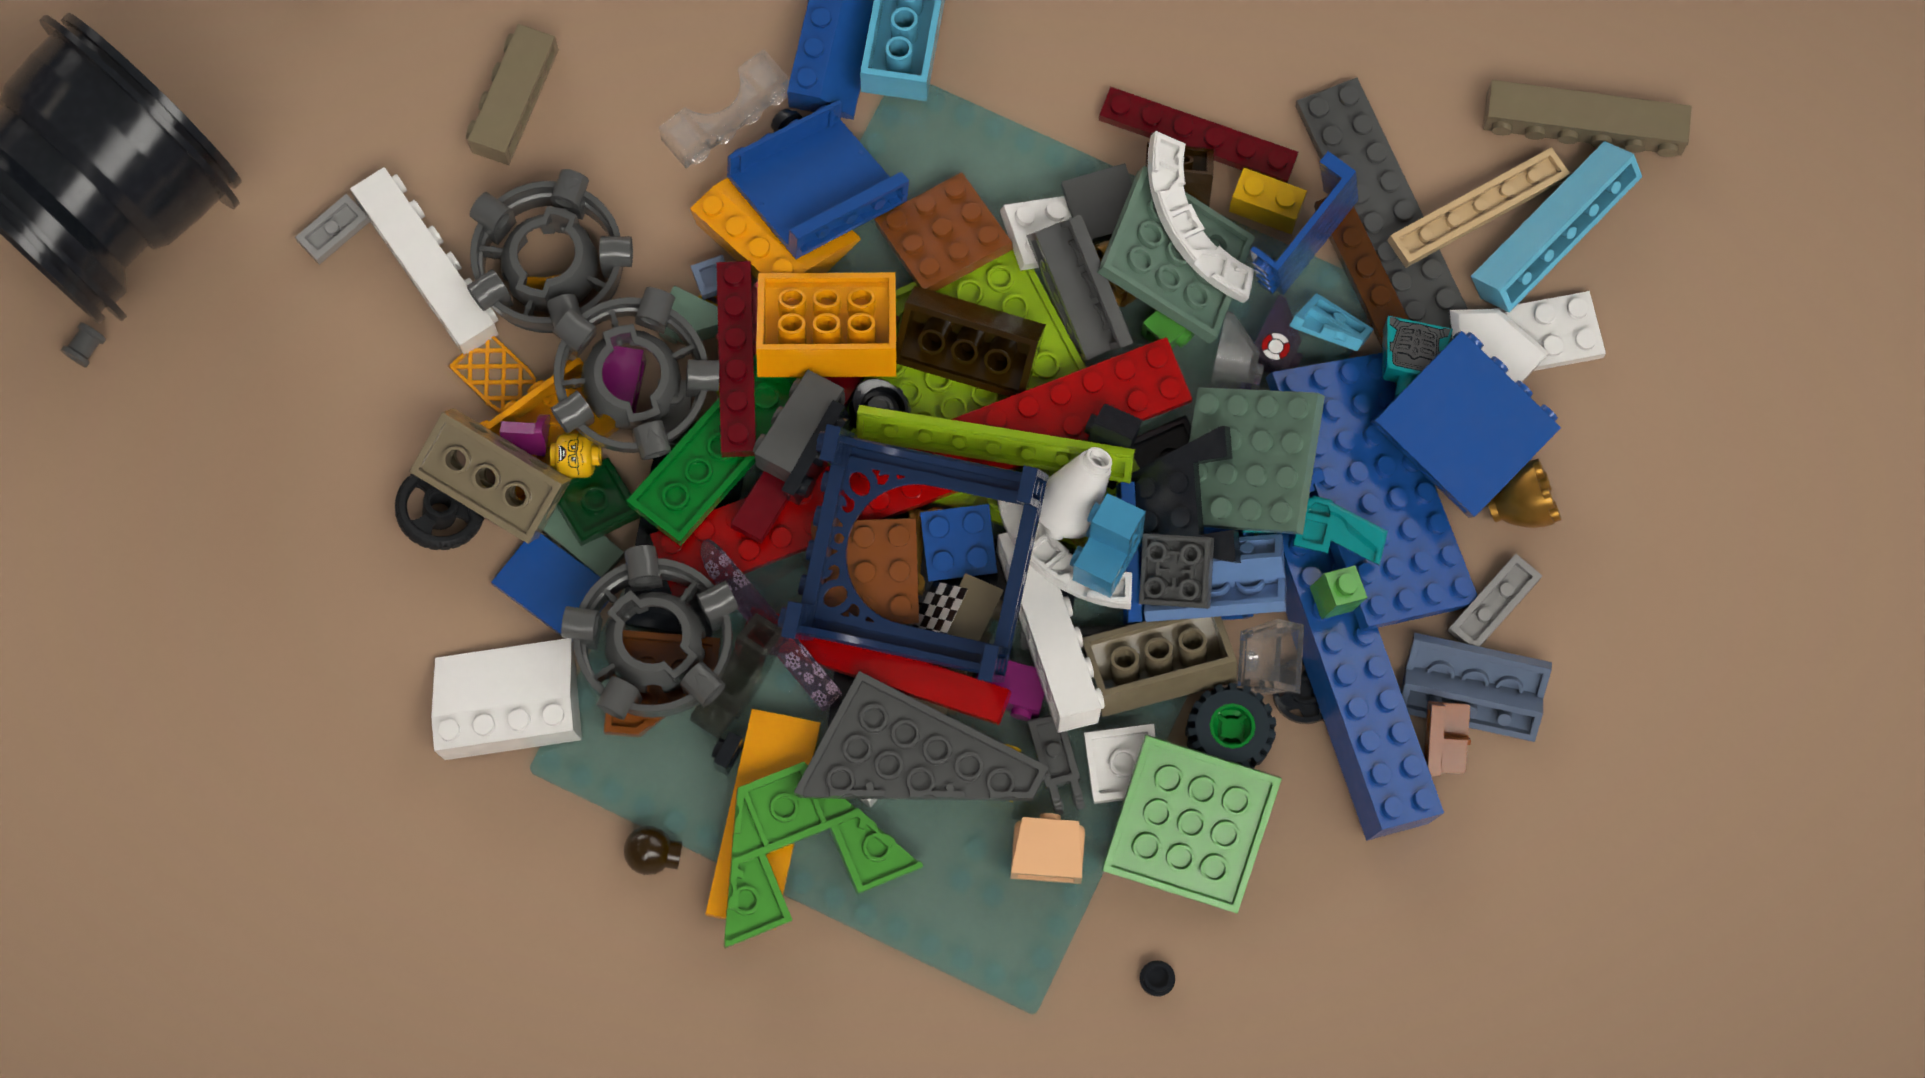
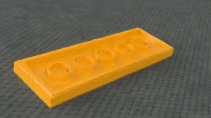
(769, 746)

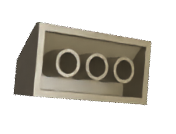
(1159, 661)

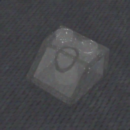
(1236, 358)

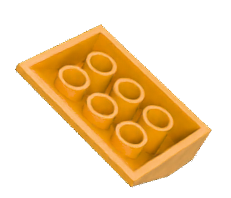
(746, 237)
(826, 324)

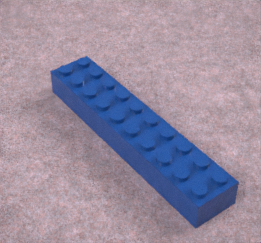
(1360, 706)

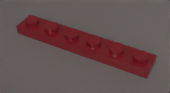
(1229, 145)
(736, 359)

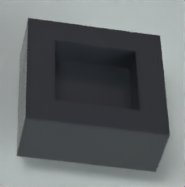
(727, 752)

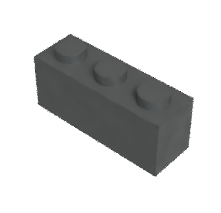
(795, 424)

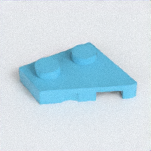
(1331, 323)

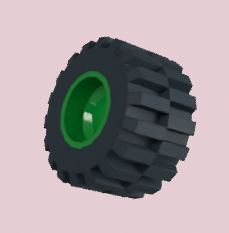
(1231, 725)

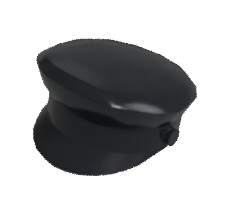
(878, 394)

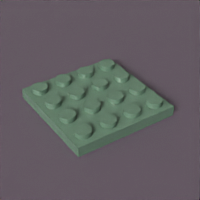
(1152, 269)
(1271, 454)

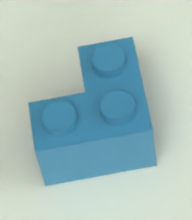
(1111, 545)

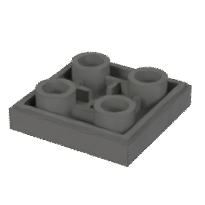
(1098, 199)
(1176, 570)

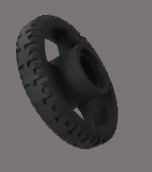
(421, 529)

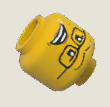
(575, 456)

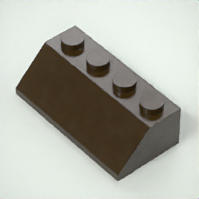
(968, 342)

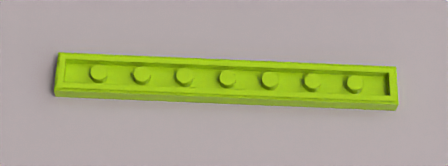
(982, 441)

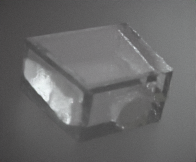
(1271, 657)

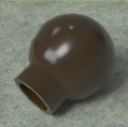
(651, 851)

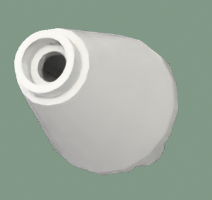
(1074, 492)

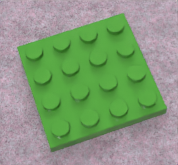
(1191, 823)

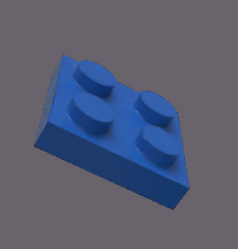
(958, 542)

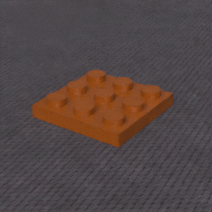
(943, 233)
(881, 568)

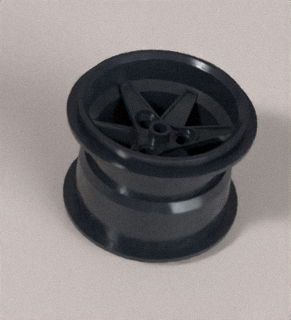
(98, 165)

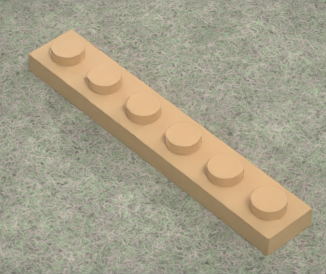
(1478, 207)

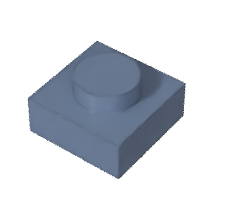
(706, 276)

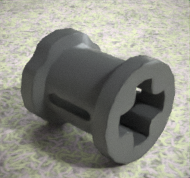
(83, 344)

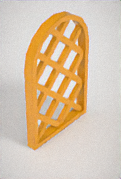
(503, 382)

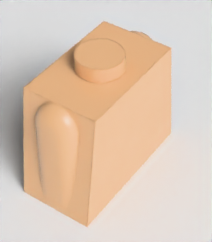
(1048, 849)

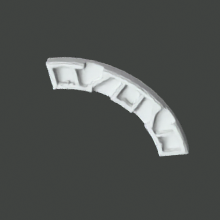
(1184, 226)
(1053, 562)

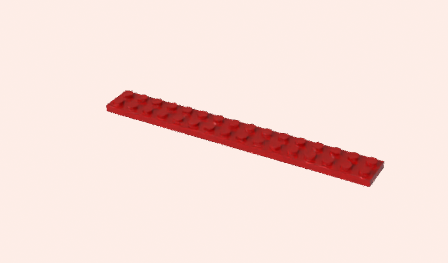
(1136, 382)

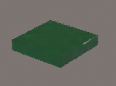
(596, 504)

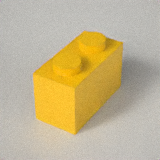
(1267, 200)

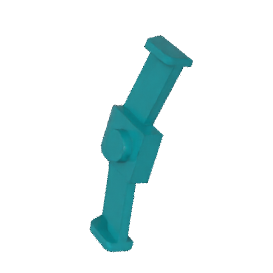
(1331, 522)

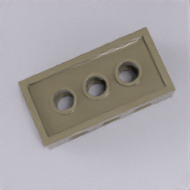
(470, 485)

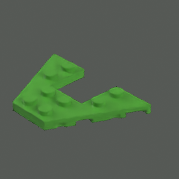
(772, 818)

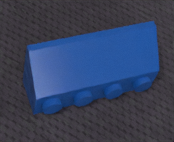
(830, 55)

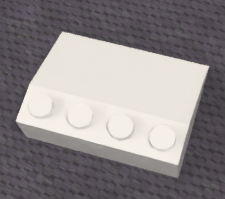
(505, 699)

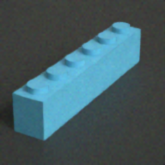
(1556, 226)

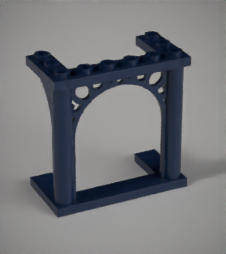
(852, 455)

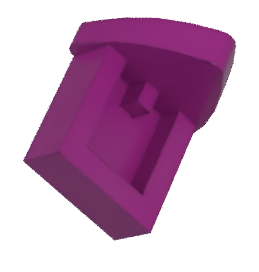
(528, 436)

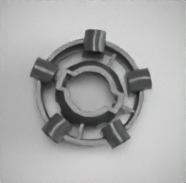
(559, 293)
(648, 431)
(695, 678)

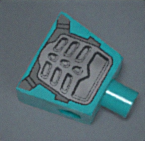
(1409, 348)

